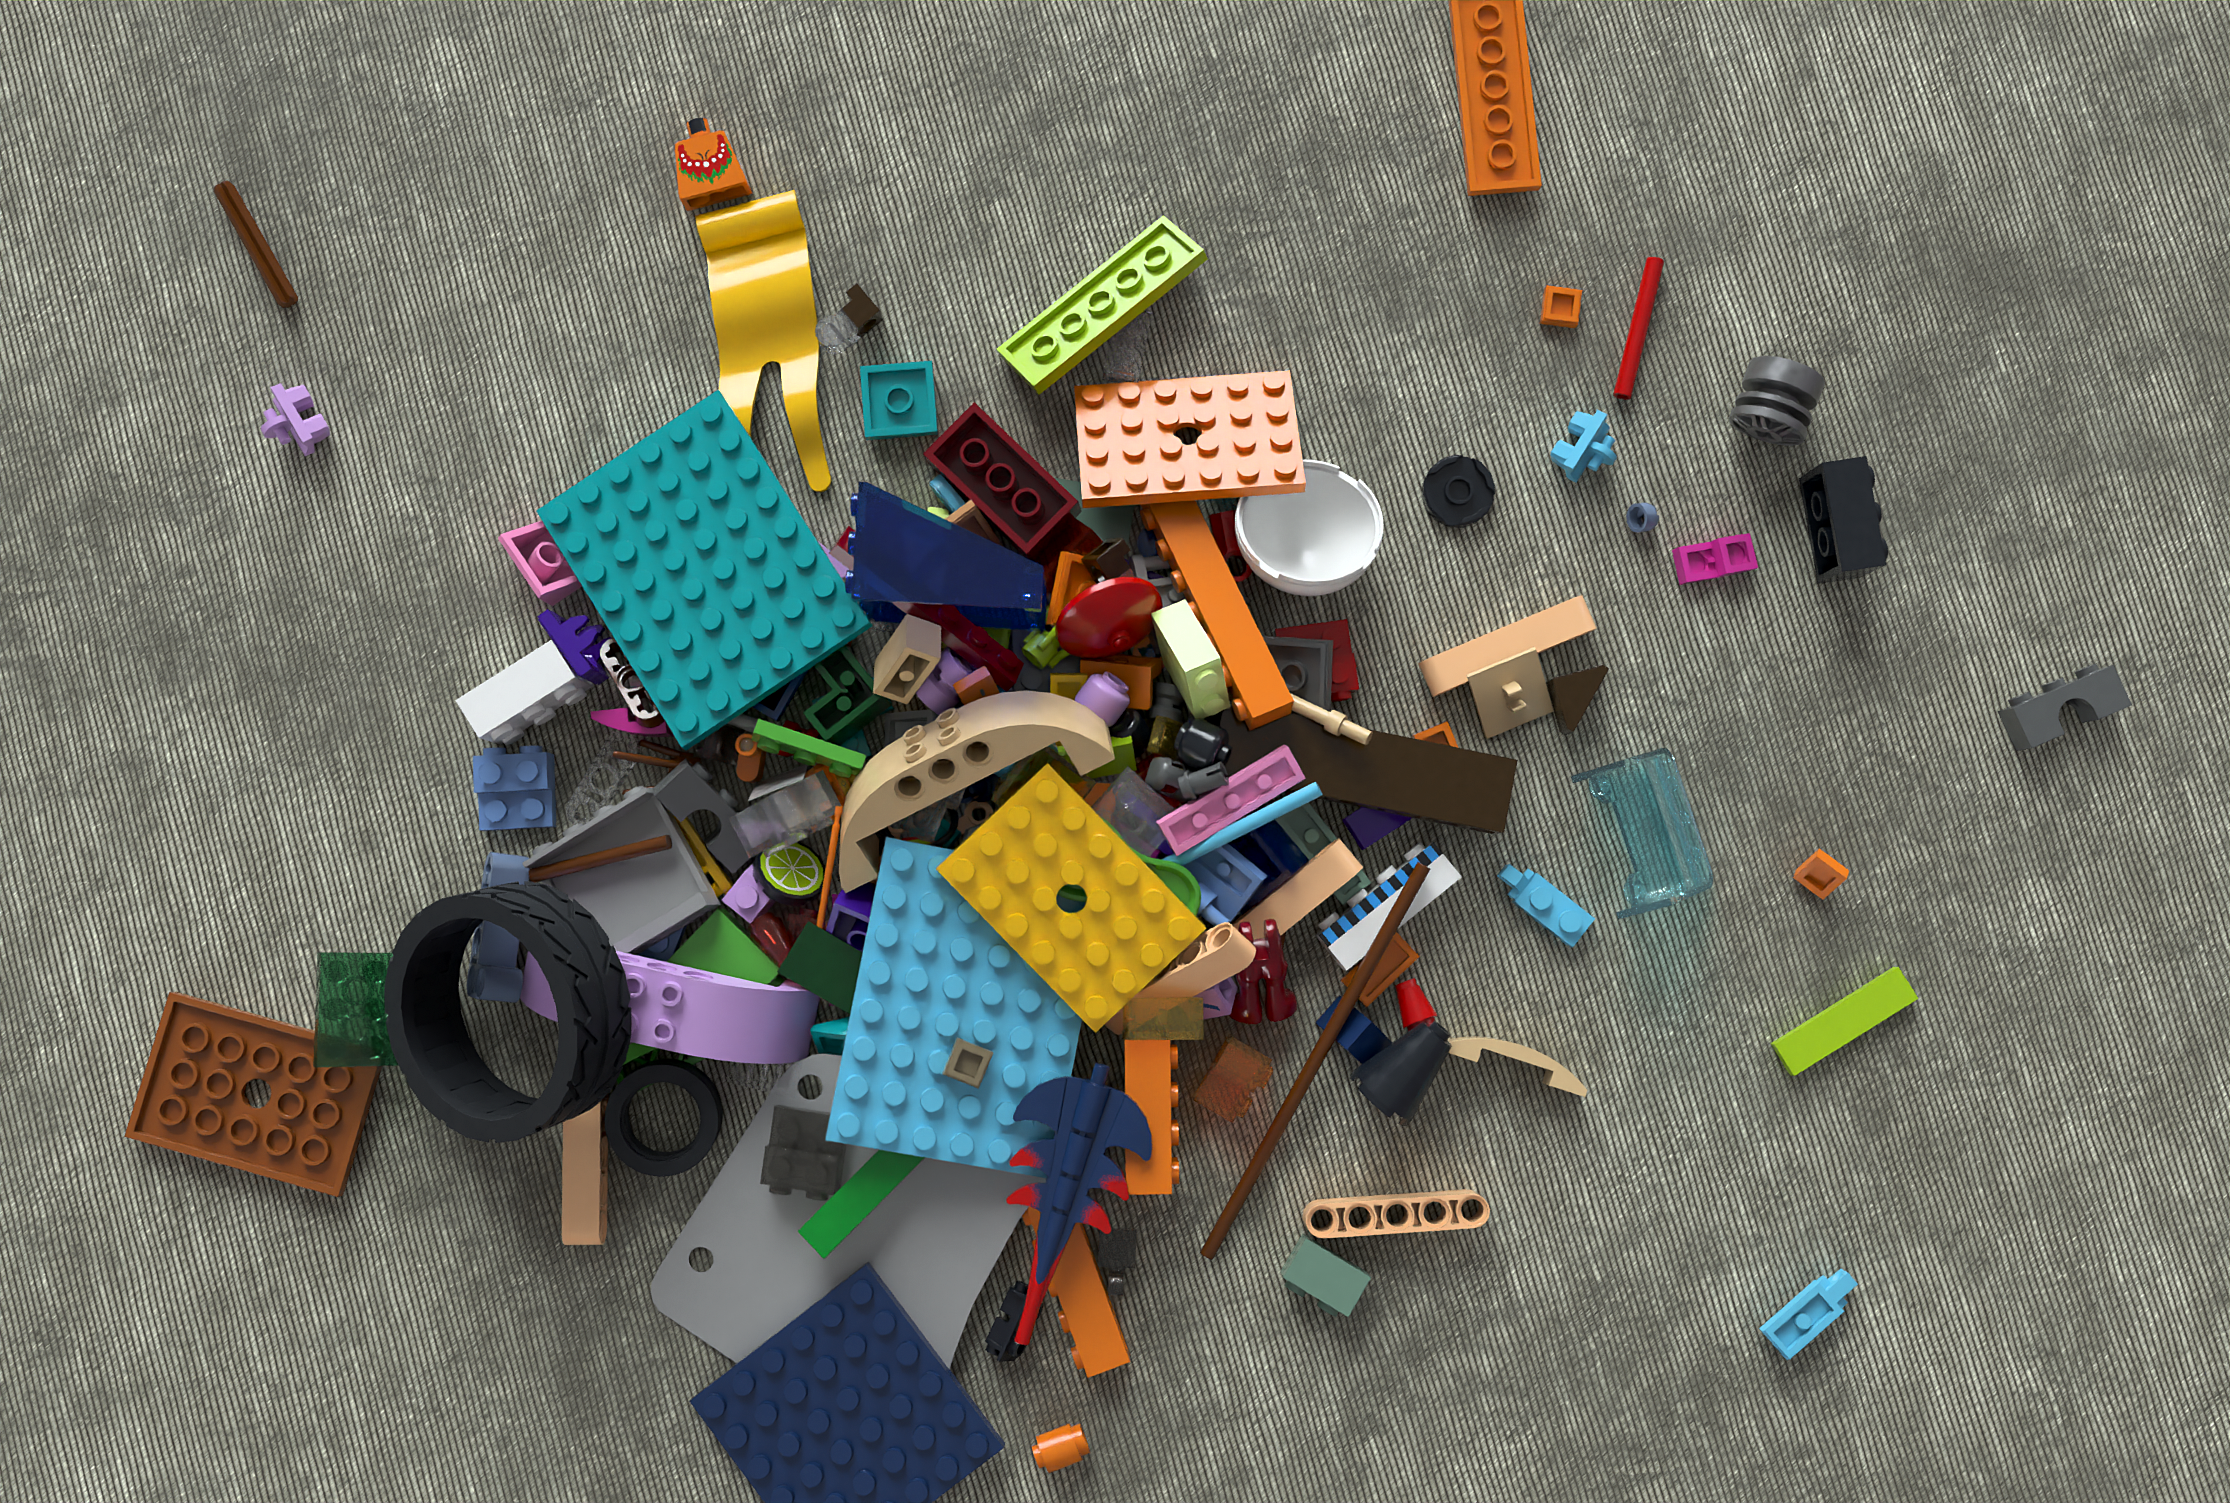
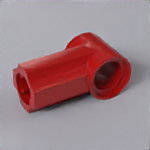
(1223, 532)

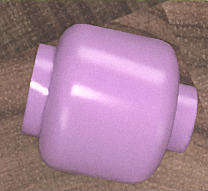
(1104, 696)

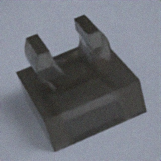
(721, 745)

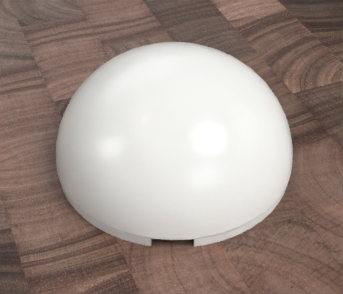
(1311, 538)

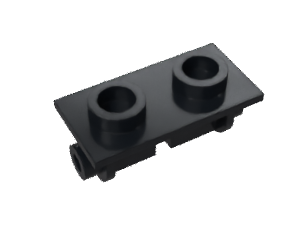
(1003, 1333)

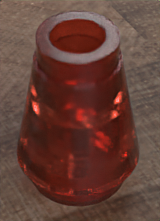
(771, 937)

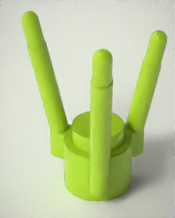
(1042, 648)

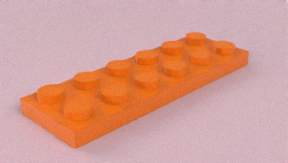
(1495, 96)

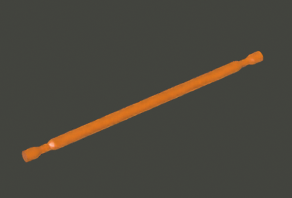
(829, 868)

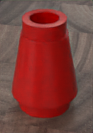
(1413, 1005)

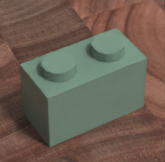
(1325, 1276)

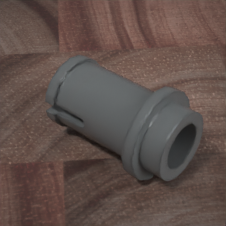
(1203, 780)

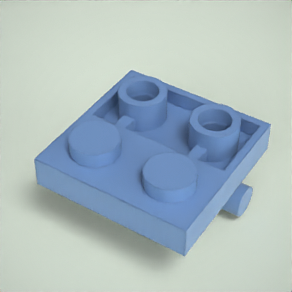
(1225, 883)

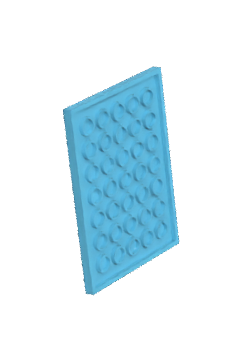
(922, 981)

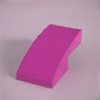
(1714, 559)
(623, 720)

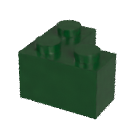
(850, 701)

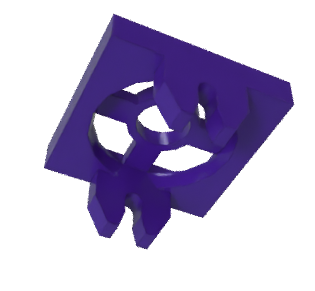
(575, 647)

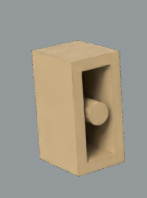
(907, 659)

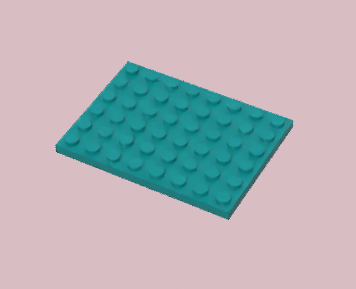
(703, 569)

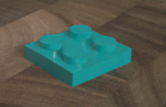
(899, 400)

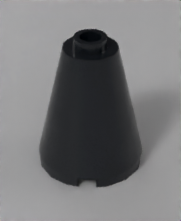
(1404, 1070)

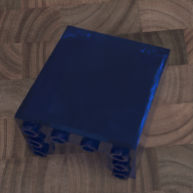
(929, 560)

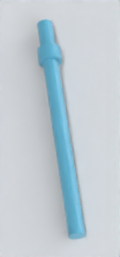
(1248, 824)

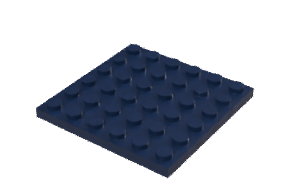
(848, 1407)

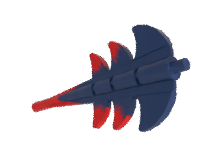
(1085, 1122)

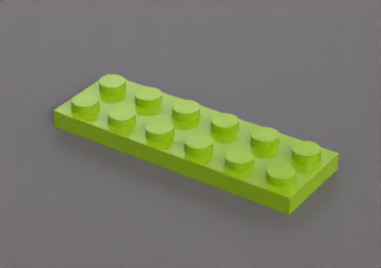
(1101, 304)

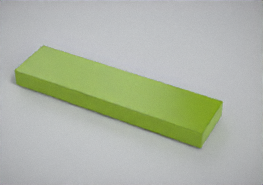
(1844, 1021)

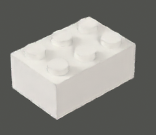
(523, 695)

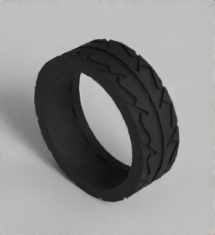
(431, 1034)

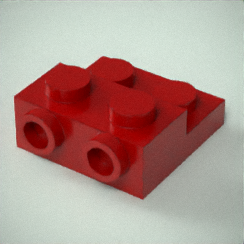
(1343, 660)

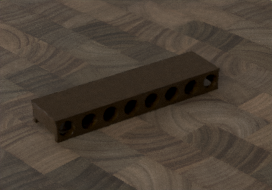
(1386, 774)

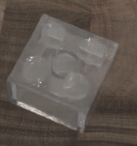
(786, 816)

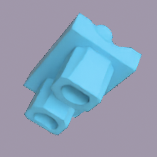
(1590, 445)

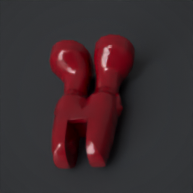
(1271, 966)

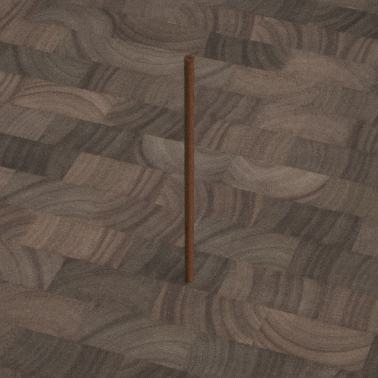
(1315, 1060)

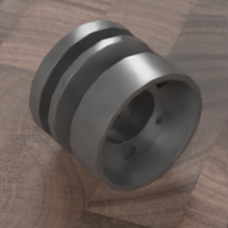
(1777, 400)

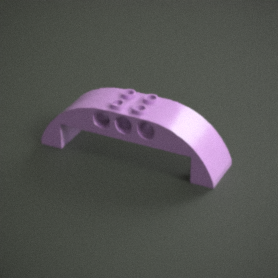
(702, 1011)

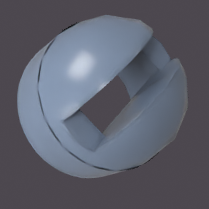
(1639, 510)

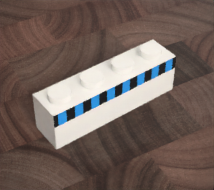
(1352, 932)

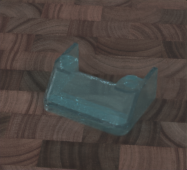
(1656, 829)

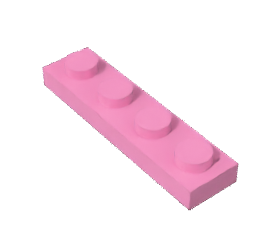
(1228, 803)

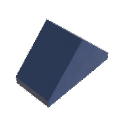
(1358, 1035)

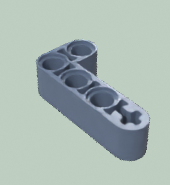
(494, 949)

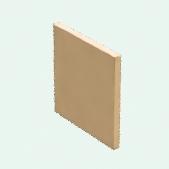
(1510, 693)

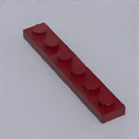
(956, 630)

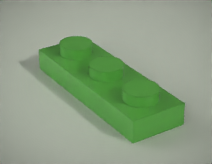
(807, 749)

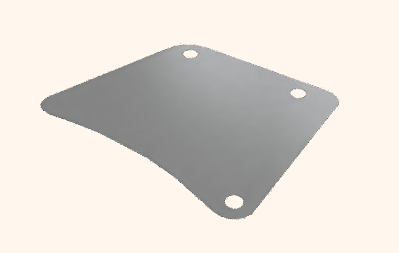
(925, 1241)

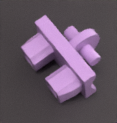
(289, 404)

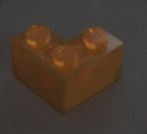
(1232, 1077)

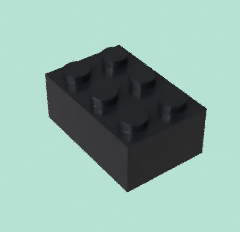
(1843, 520)

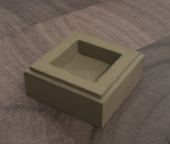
(967, 1062)

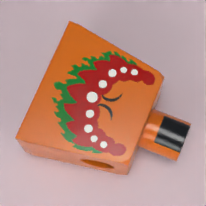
(707, 168)

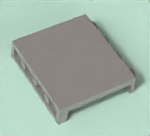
(637, 897)

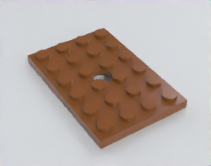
(198, 1106)

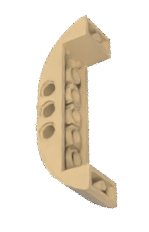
(953, 754)

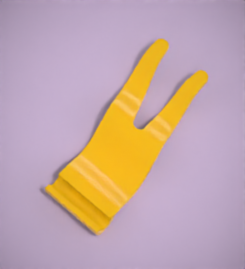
(766, 315)

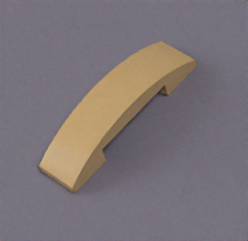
(1555, 1073)

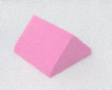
(540, 562)

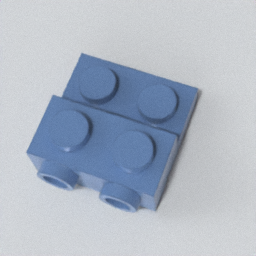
(515, 789)

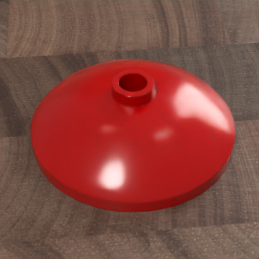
(1108, 618)

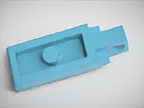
(1546, 904)
(1808, 1313)

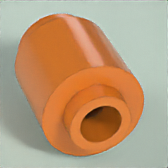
(1060, 1447)

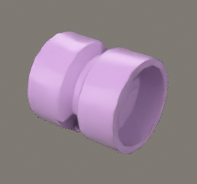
(938, 689)

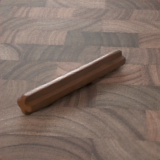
(255, 244)

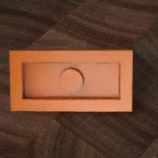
(1134, 671)

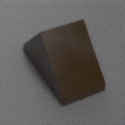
(1573, 694)

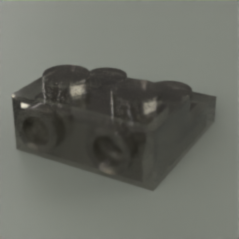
(801, 1156)

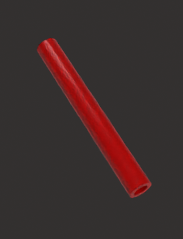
(1638, 328)

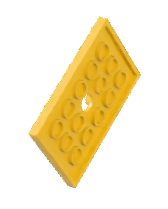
(1056, 839)

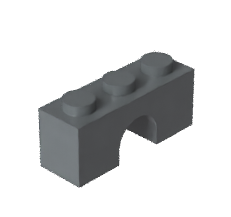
(2036, 718)
(689, 790)

